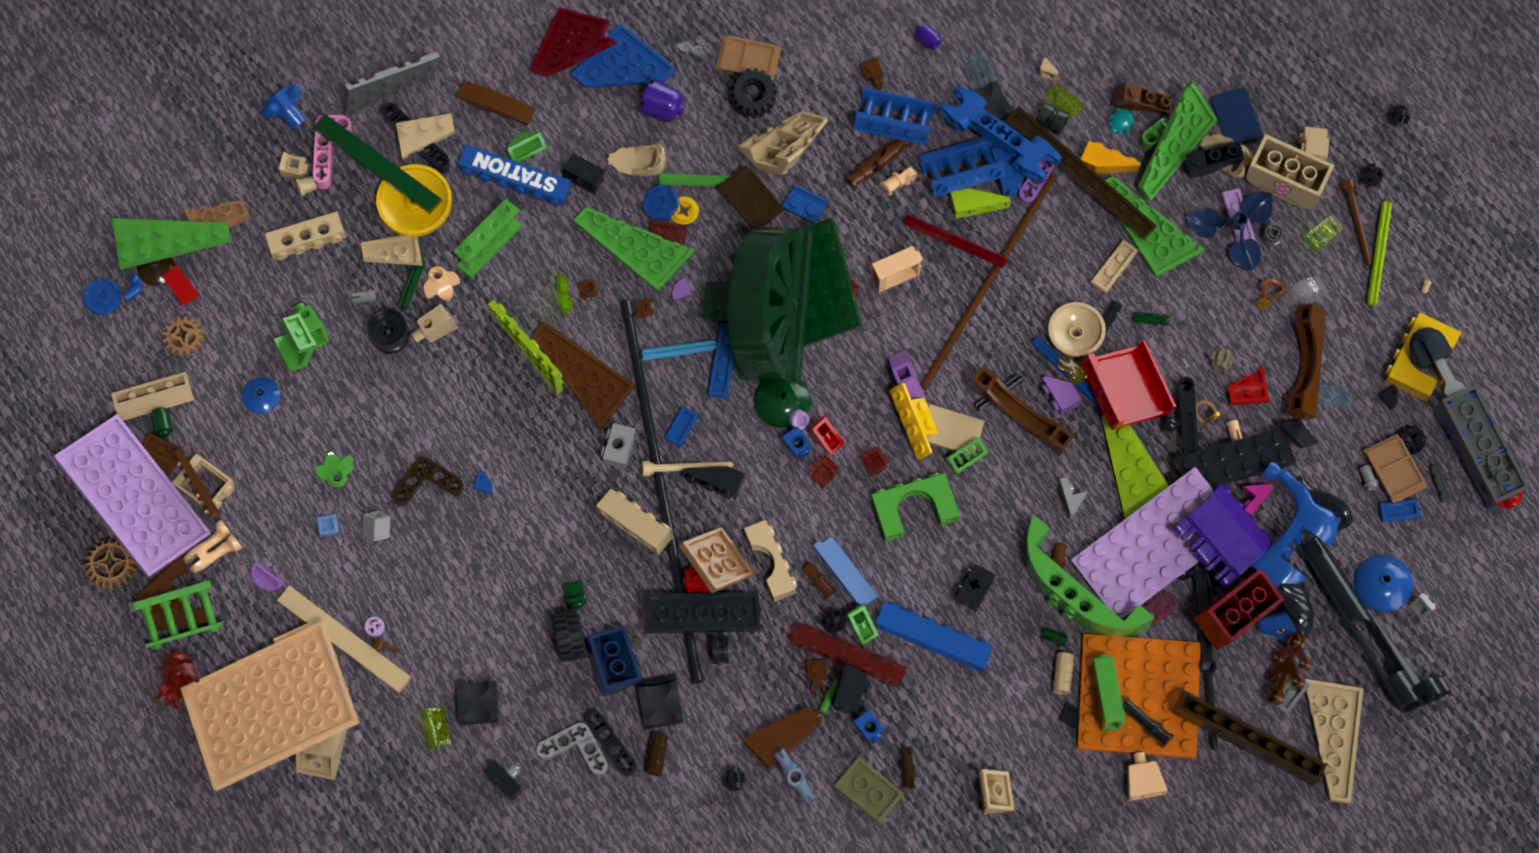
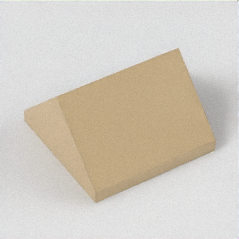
(995, 791)

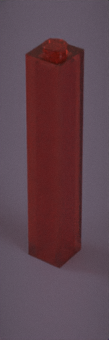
(847, 653)

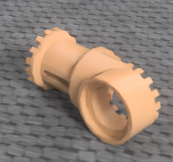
(898, 180)

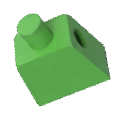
(313, 324)

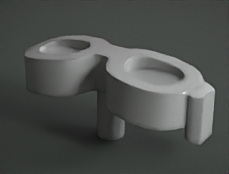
(687, 47)

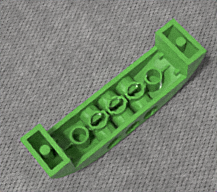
(1098, 617)

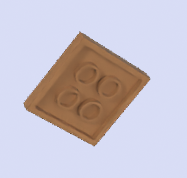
(716, 559)

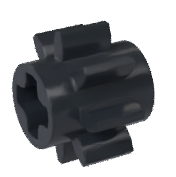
(1398, 115)
(1371, 175)
(833, 621)
(733, 779)

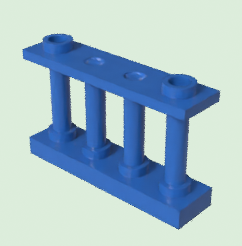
(891, 127)
(958, 154)

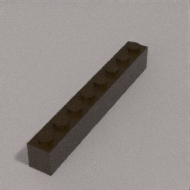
(1249, 738)

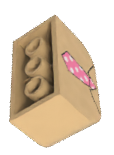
(1289, 173)

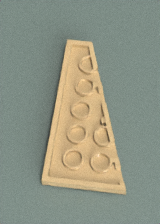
(1336, 723)

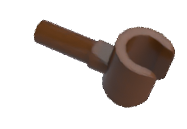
(378, 644)

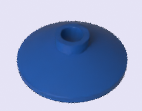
(262, 403)

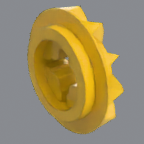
(692, 213)

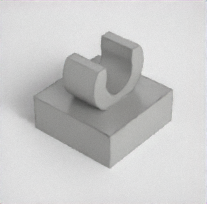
(1422, 606)

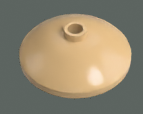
(1081, 319)

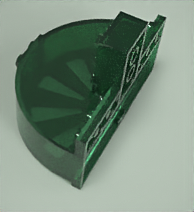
(746, 306)

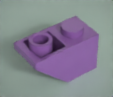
(1062, 394)

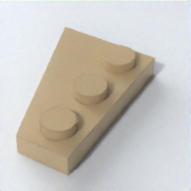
(422, 132)
(392, 250)

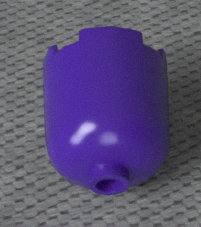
(661, 102)

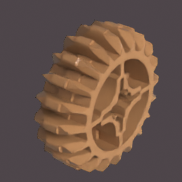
(102, 564)

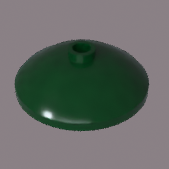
(776, 410)

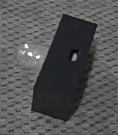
(504, 779)

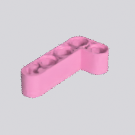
(326, 152)

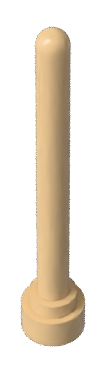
(649, 468)

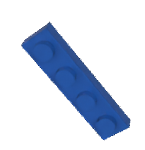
(722, 365)

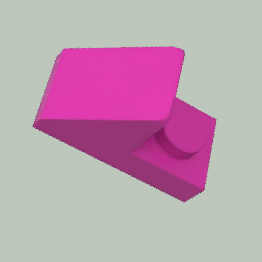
(1257, 494)

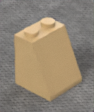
(322, 758)

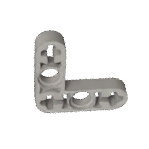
(580, 741)

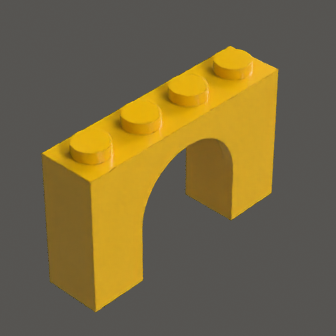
(1403, 372)

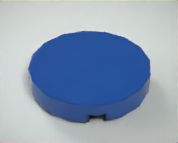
(661, 203)
(102, 297)

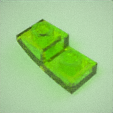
(565, 301)

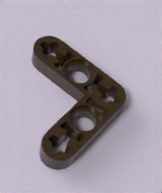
(432, 469)

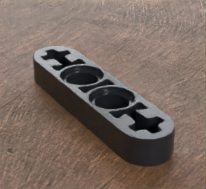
(611, 742)

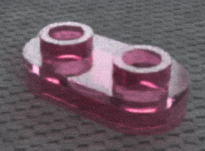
(1160, 610)

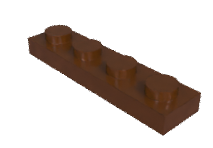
(200, 491)

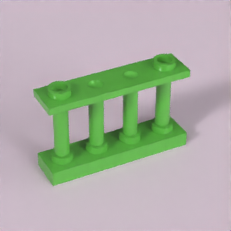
(488, 238)
(164, 601)

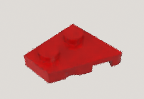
(1249, 389)

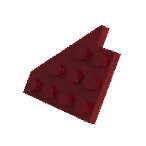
(571, 40)

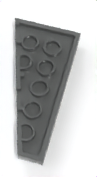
(385, 83)

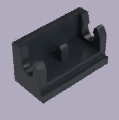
(583, 174)

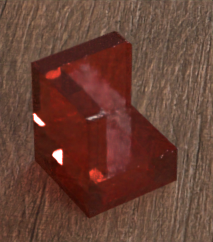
(874, 461)
(824, 471)

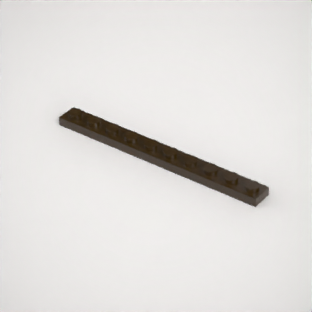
(1085, 176)

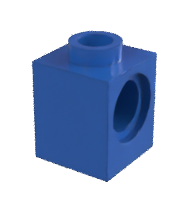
(793, 436)
(869, 719)

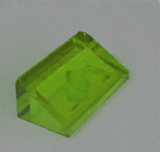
(435, 727)

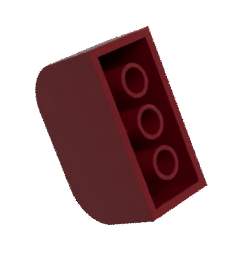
(1238, 609)

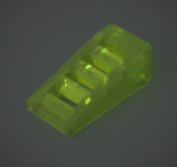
(1078, 105)
(1315, 244)

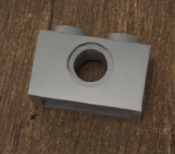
(618, 434)

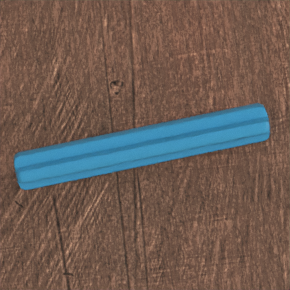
(679, 349)

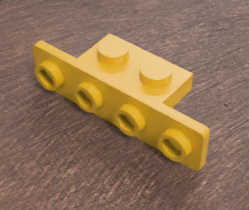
(915, 419)

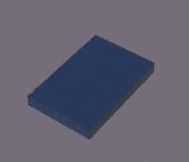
(1237, 116)

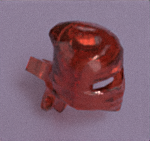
(177, 673)

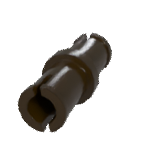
(907, 767)

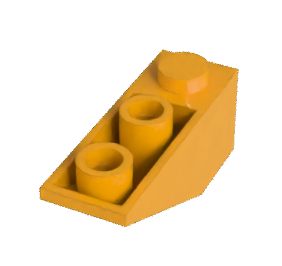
(1108, 161)

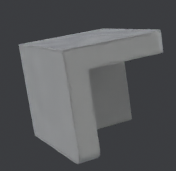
(376, 525)

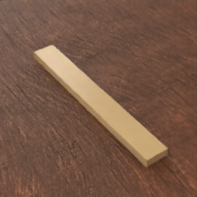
(345, 640)

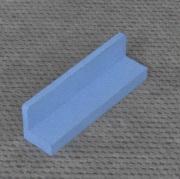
(844, 572)

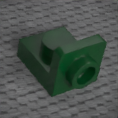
(574, 594)

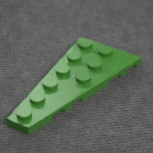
(1184, 130)
(153, 240)
(1166, 244)
(641, 251)

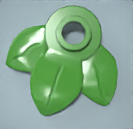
(335, 467)

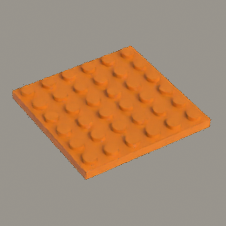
(1153, 678)

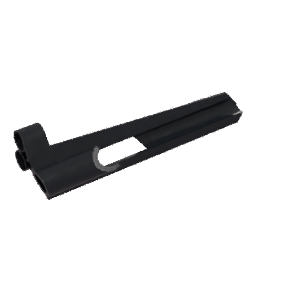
(1396, 676)

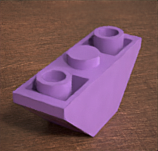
(905, 373)

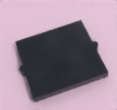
(1299, 433)

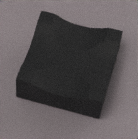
(996, 101)
(477, 703)
(660, 705)

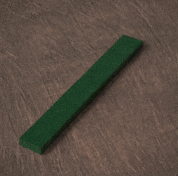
(377, 164)

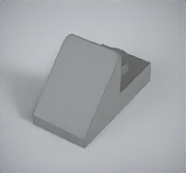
(1071, 502)
(1292, 695)

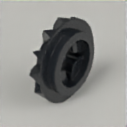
(1419, 440)

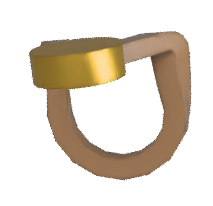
(1217, 414)

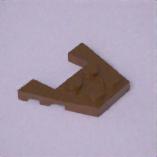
(161, 585)

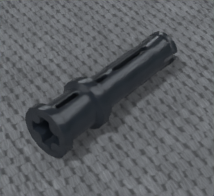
(1153, 728)

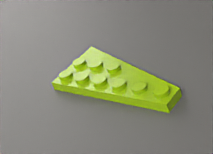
(528, 347)
(1134, 469)

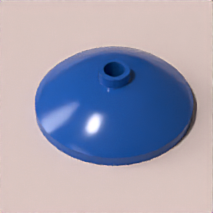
(1379, 594)

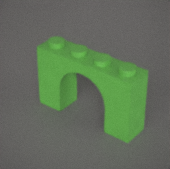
(934, 488)

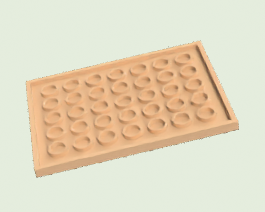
(269, 706)

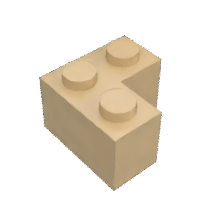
(1315, 142)

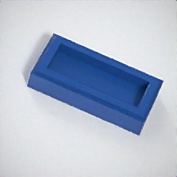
(681, 426)
(1399, 511)

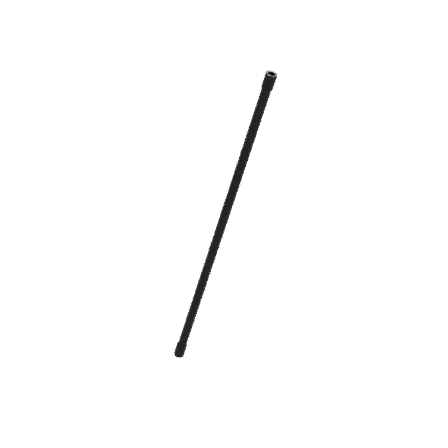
(628, 316)

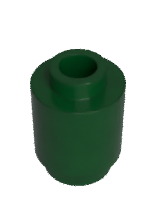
(161, 422)

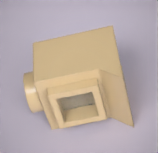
(293, 166)

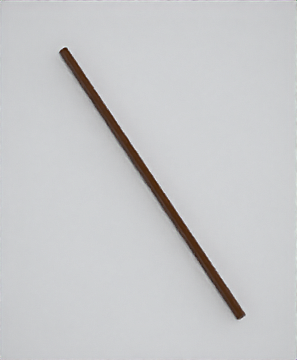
(988, 281)

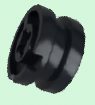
(720, 650)

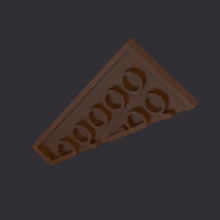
(590, 380)

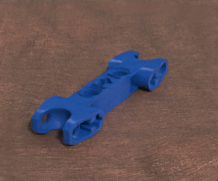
(1027, 152)

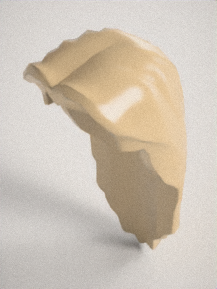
(639, 160)
(1234, 170)

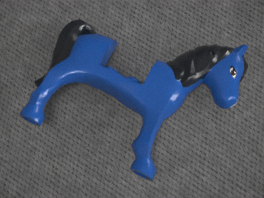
(1316, 514)

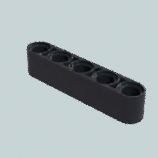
(430, 158)

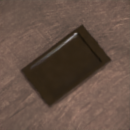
(751, 198)

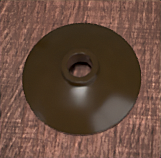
(153, 275)

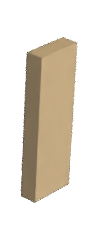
(1114, 266)

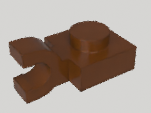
(872, 71)

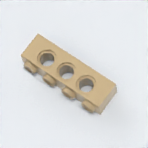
(310, 227)

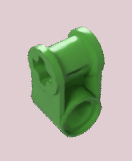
(1153, 133)

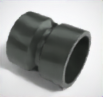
(1059, 119)

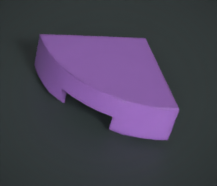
(681, 290)

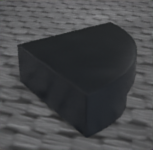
(1390, 397)

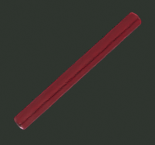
(955, 241)

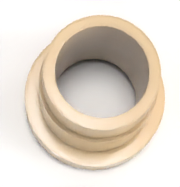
(305, 185)

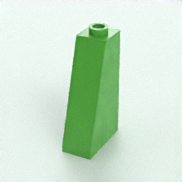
(1108, 694)

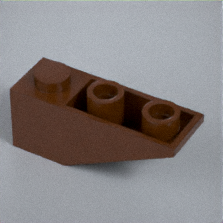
(1141, 99)

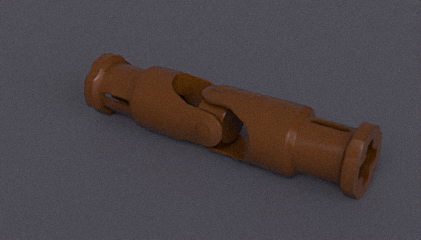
(880, 159)

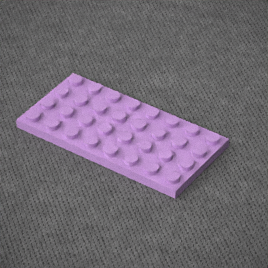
(132, 496)
(1143, 550)

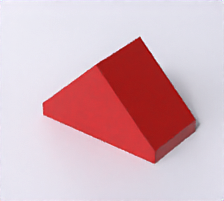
(826, 436)

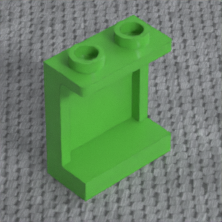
(296, 343)

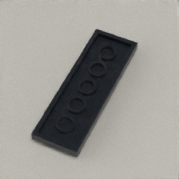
(1239, 458)
(701, 612)

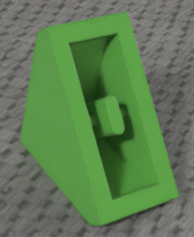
(861, 624)

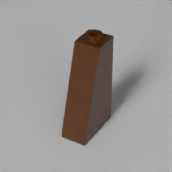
(785, 734)

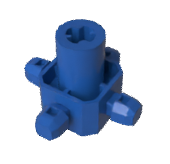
(283, 104)

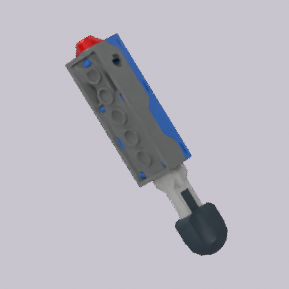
(1470, 426)

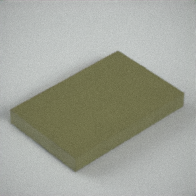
(868, 790)

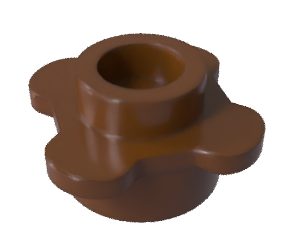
(587, 284)
(648, 311)

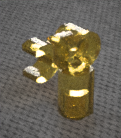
(1074, 371)

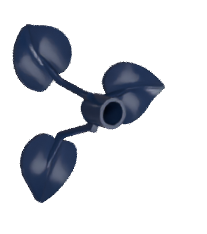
(1243, 253)

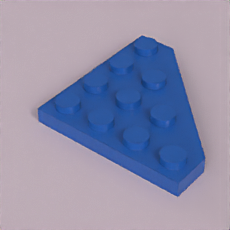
(624, 64)

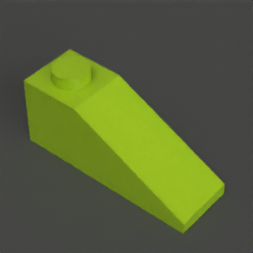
(972, 202)

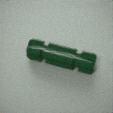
(1151, 318)

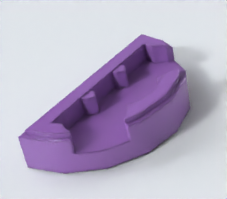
(265, 579)

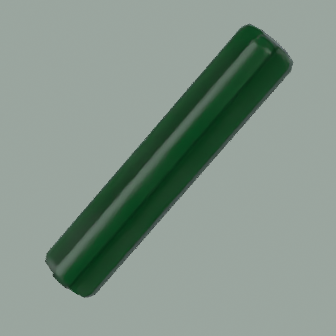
(410, 285)

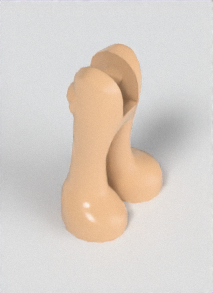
(200, 550)

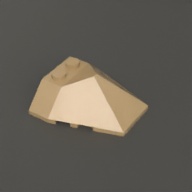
(784, 145)

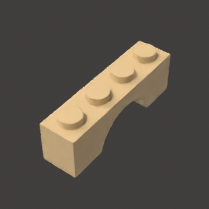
(761, 539)

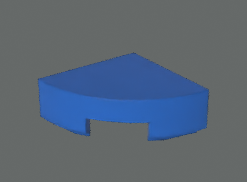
(483, 483)

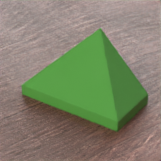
(525, 145)

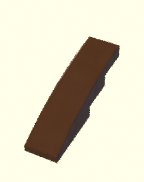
(495, 102)

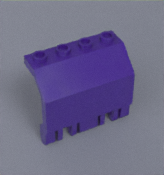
(1226, 534)

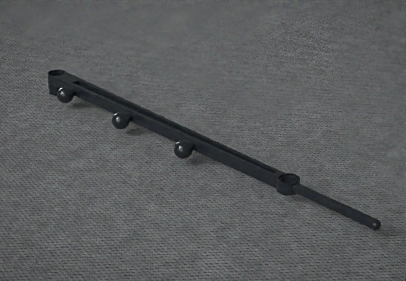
(1190, 442)

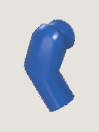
(135, 287)

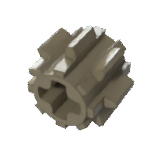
(1221, 359)

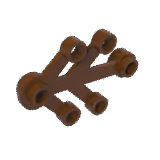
(1287, 666)

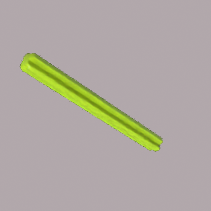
(1379, 253)

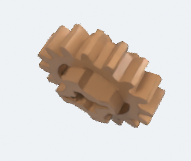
(193, 333)

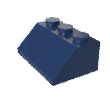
(612, 660)

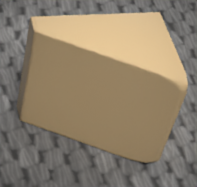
(1048, 71)

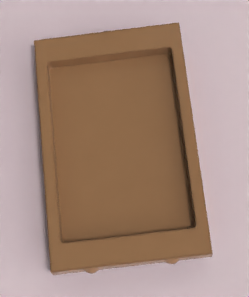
(740, 54)
(1395, 468)

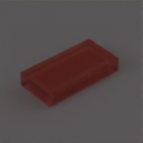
(669, 231)

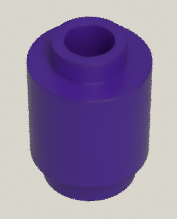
(928, 36)

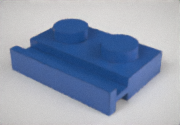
(805, 204)

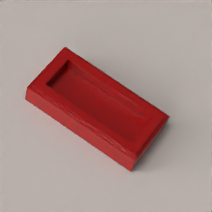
(180, 285)

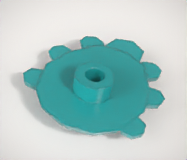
(1121, 121)

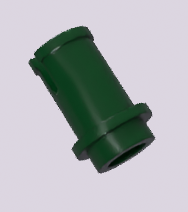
(1055, 637)

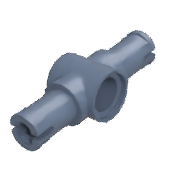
(789, 767)

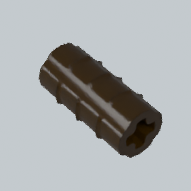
(656, 754)

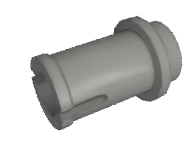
(363, 297)
(1369, 478)

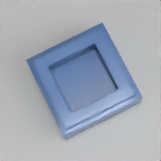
(327, 525)

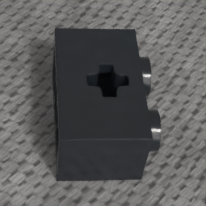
(973, 598)

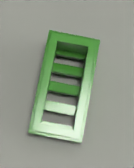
(949, 460)

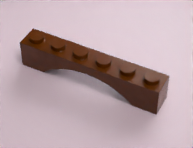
(1310, 327)
(1042, 428)

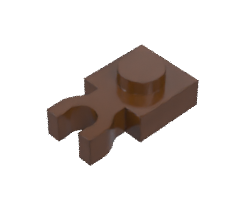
(817, 672)

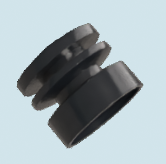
(383, 321)

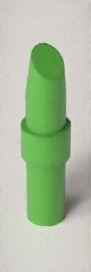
(829, 696)

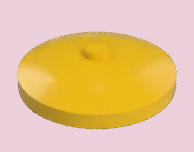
(405, 216)

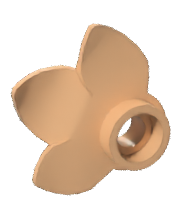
(441, 286)

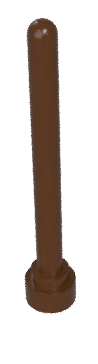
(1348, 188)

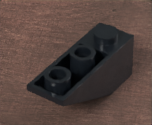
(1213, 159)
(721, 479)

